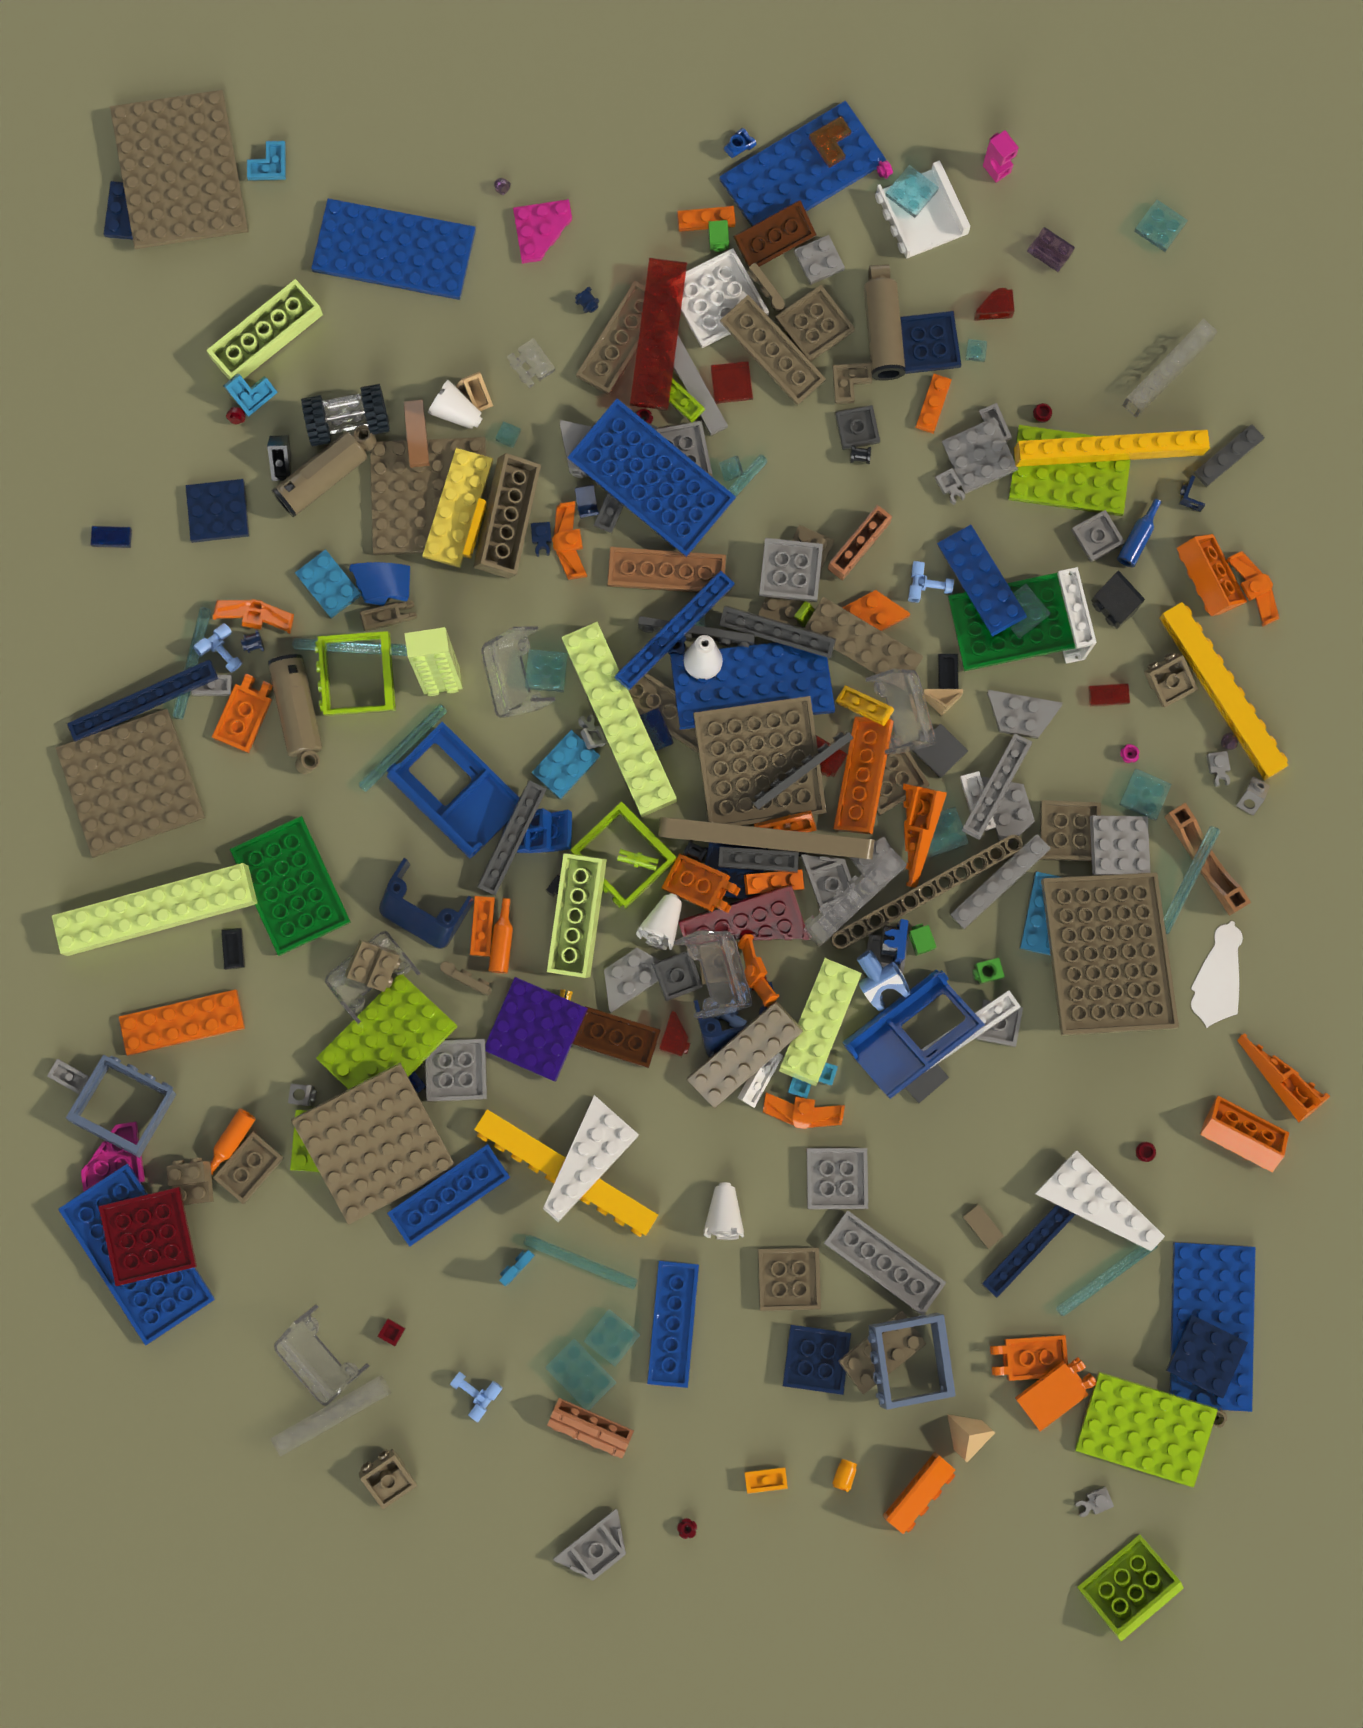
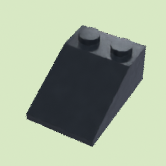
(1117, 600)

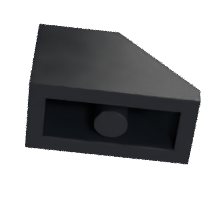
(279, 457)

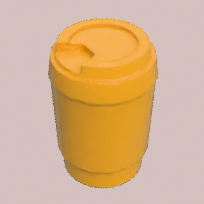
(844, 1475)

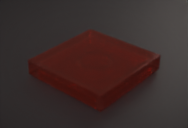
(731, 382)

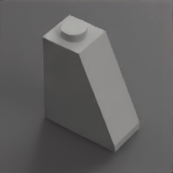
(572, 435)

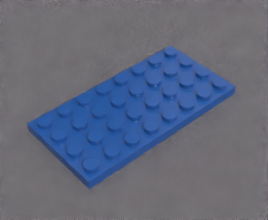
(796, 170)
(393, 249)
(651, 477)
(754, 677)
(1220, 1289)
(151, 1303)

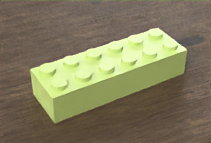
(265, 331)
(576, 915)
(820, 1022)

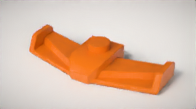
(567, 541)
(1256, 586)
(254, 613)
(756, 971)
(803, 1113)

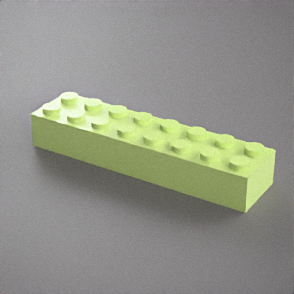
(433, 661)

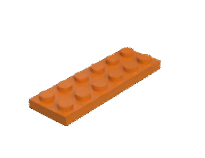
(863, 776)
(181, 1022)

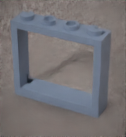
(148, 1080)
(941, 1353)

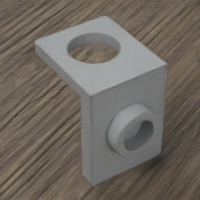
(1257, 792)
(310, 1094)

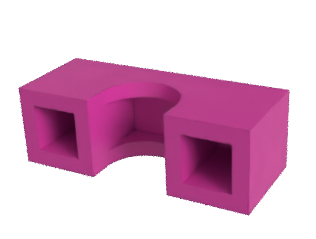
(998, 155)

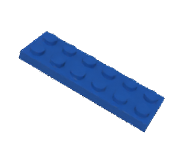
(981, 580)
(448, 1195)
(673, 1324)

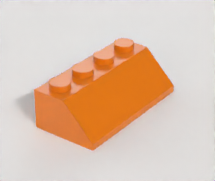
(1211, 574)
(1245, 1134)
(919, 1493)

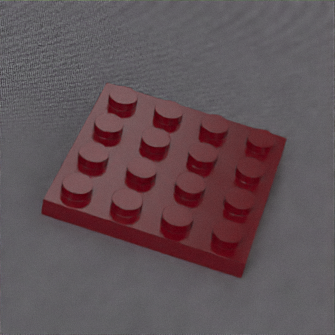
(147, 1236)

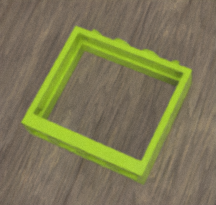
(322, 668)
(629, 816)

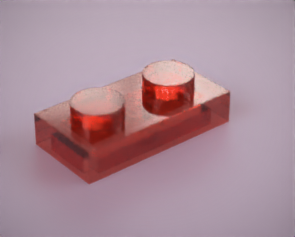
(1109, 695)

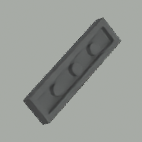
(1229, 455)
(758, 859)

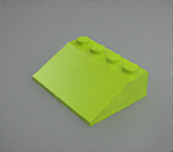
(1130, 1587)

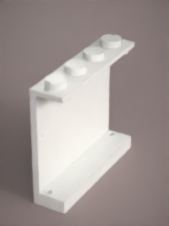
(935, 224)
(1077, 614)

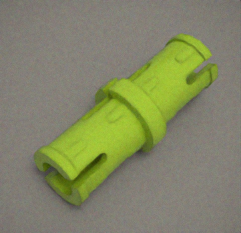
(637, 859)

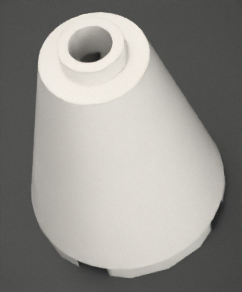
(455, 407)
(703, 658)
(662, 923)
(724, 1214)

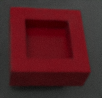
(391, 1332)

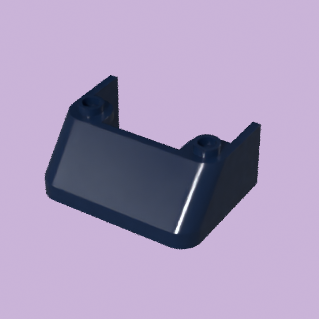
(432, 930)
(712, 1034)

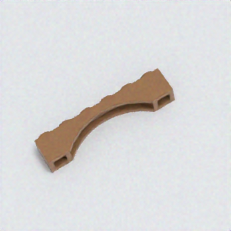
(1223, 885)

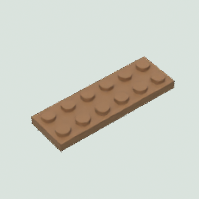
(662, 569)

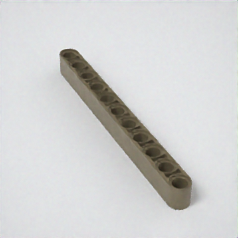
(766, 838)
(936, 889)

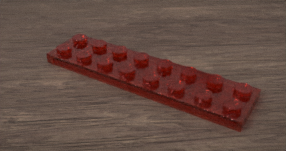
(658, 334)

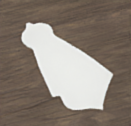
(1218, 979)

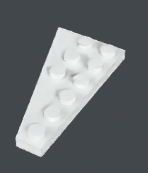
(595, 1148)
(1091, 1196)

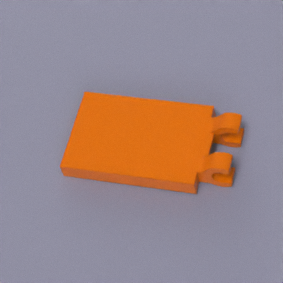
(243, 714)
(699, 884)
(1030, 1356)
(1055, 1393)

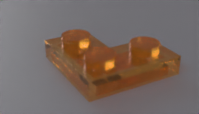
(826, 141)

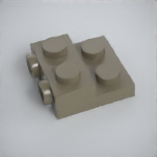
(1170, 679)
(373, 965)
(193, 1180)
(386, 1478)

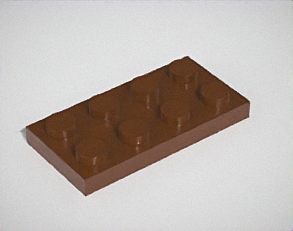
(775, 235)
(617, 1037)

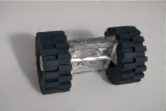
(345, 414)

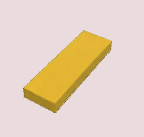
(474, 528)
(864, 705)

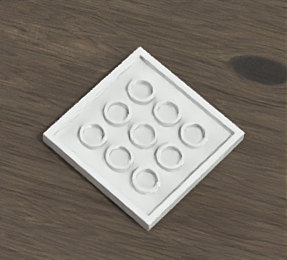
(712, 292)

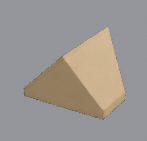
(475, 391)
(942, 699)
(968, 1435)

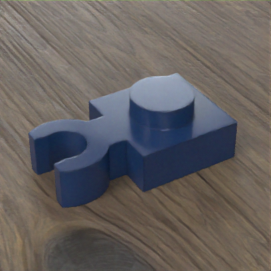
(541, 535)

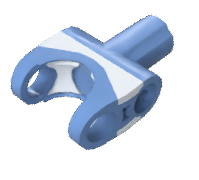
(879, 979)

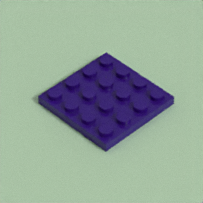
(535, 1029)

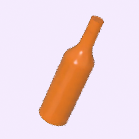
(501, 941)
(231, 1137)

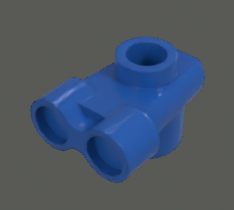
(739, 143)

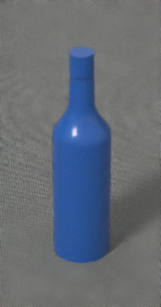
(1138, 537)

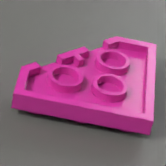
(540, 227)
(110, 1158)

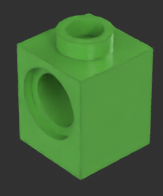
(718, 235)
(922, 939)
(994, 965)

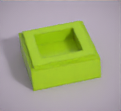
(804, 613)

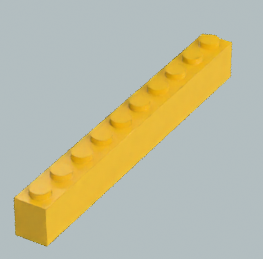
(1111, 448)
(1223, 691)
(550, 1162)

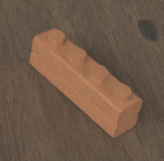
(859, 542)
(590, 1428)

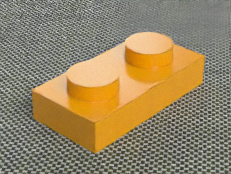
(766, 1480)

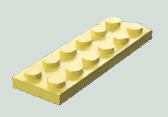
(457, 507)

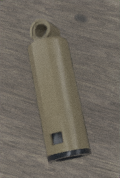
(884, 324)
(324, 470)
(296, 710)

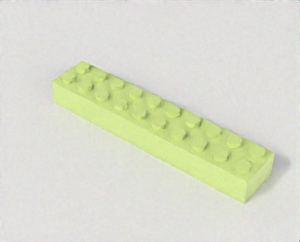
(619, 720)
(154, 909)

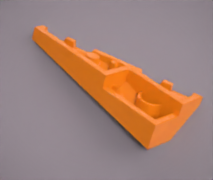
(922, 813)
(1296, 1094)

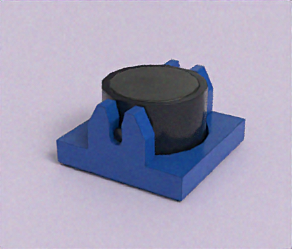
(894, 941)

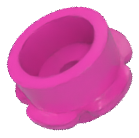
(884, 169)
(1129, 748)

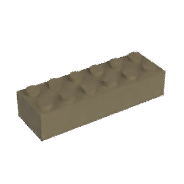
(507, 516)

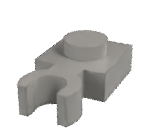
(949, 484)
(591, 734)
(1219, 764)
(1097, 1501)

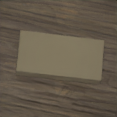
(983, 1226)

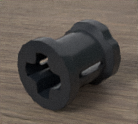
(860, 454)
(695, 851)

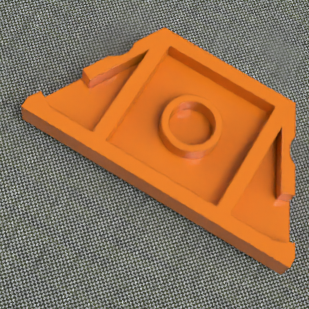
(877, 610)

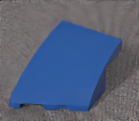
(382, 581)
(548, 832)

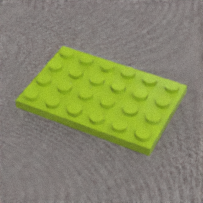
(1072, 485)
(392, 1030)
(1146, 1429)

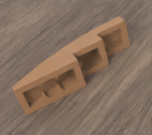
(416, 433)

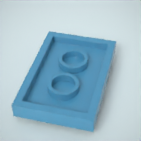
(328, 583)
(565, 764)

